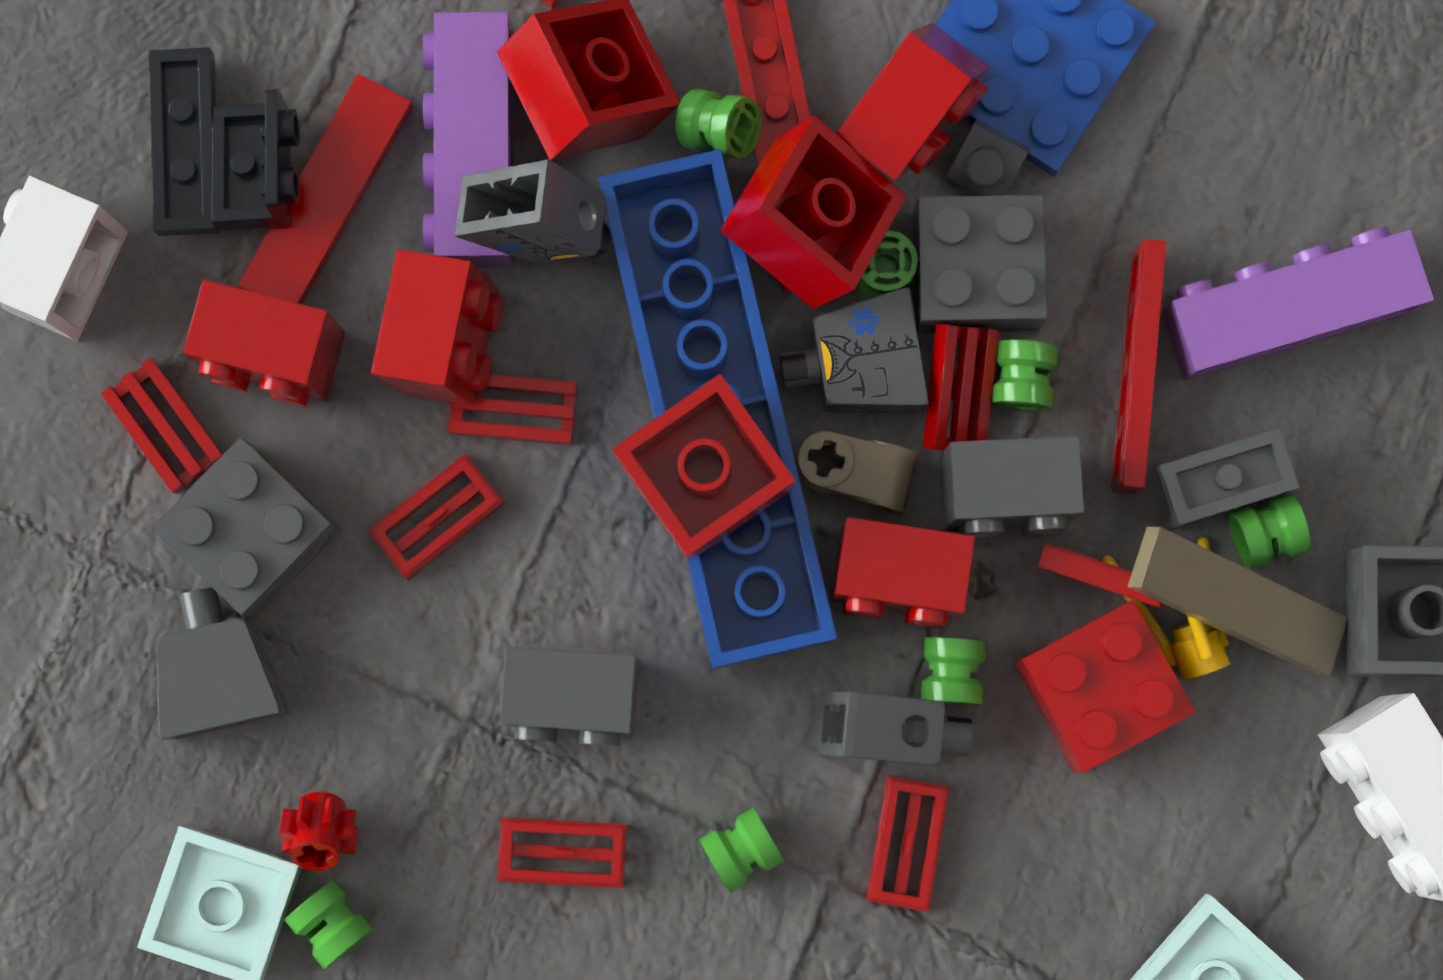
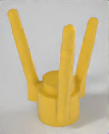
(1196, 647)

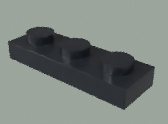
(181, 139)

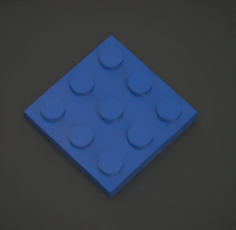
(1047, 65)

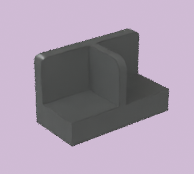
(1226, 478)

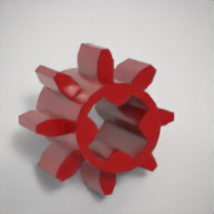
(318, 831)

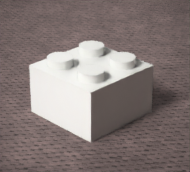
(55, 256)

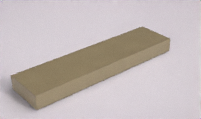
(1237, 601)

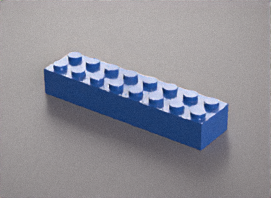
(697, 320)

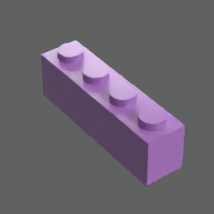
(469, 122)
(1297, 303)

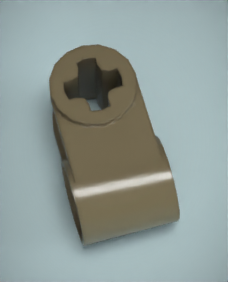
(868, 470)

